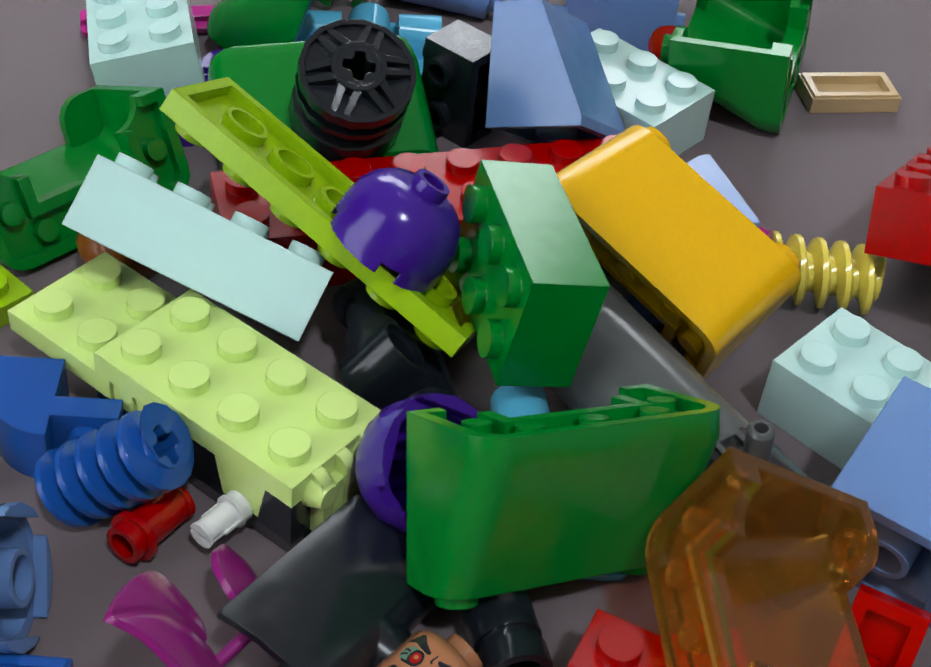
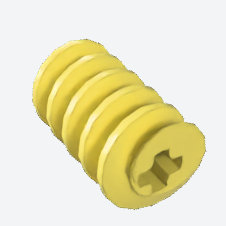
(835, 272)

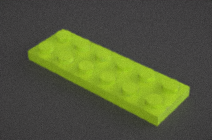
(302, 194)

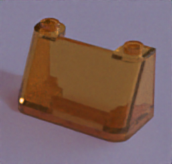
(759, 569)

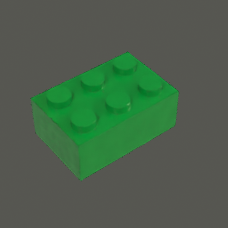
(527, 274)

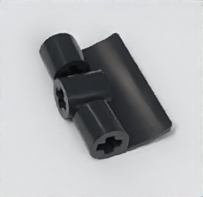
(334, 595)

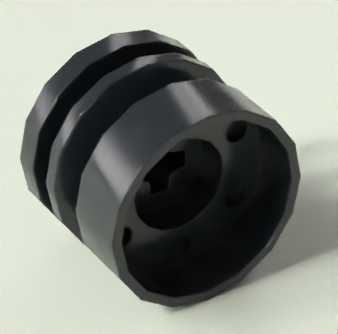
(352, 89)

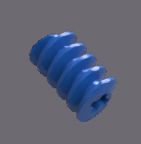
(115, 466)

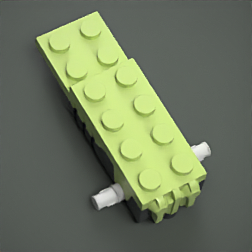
(263, 424)

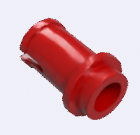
(138, 532)

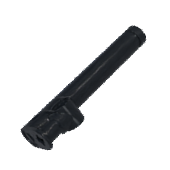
(391, 365)

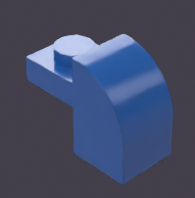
(40, 412)

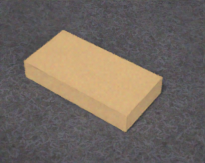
(847, 92)

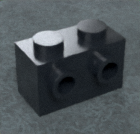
(457, 81)

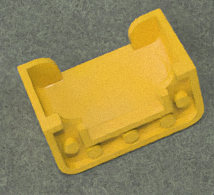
(678, 244)

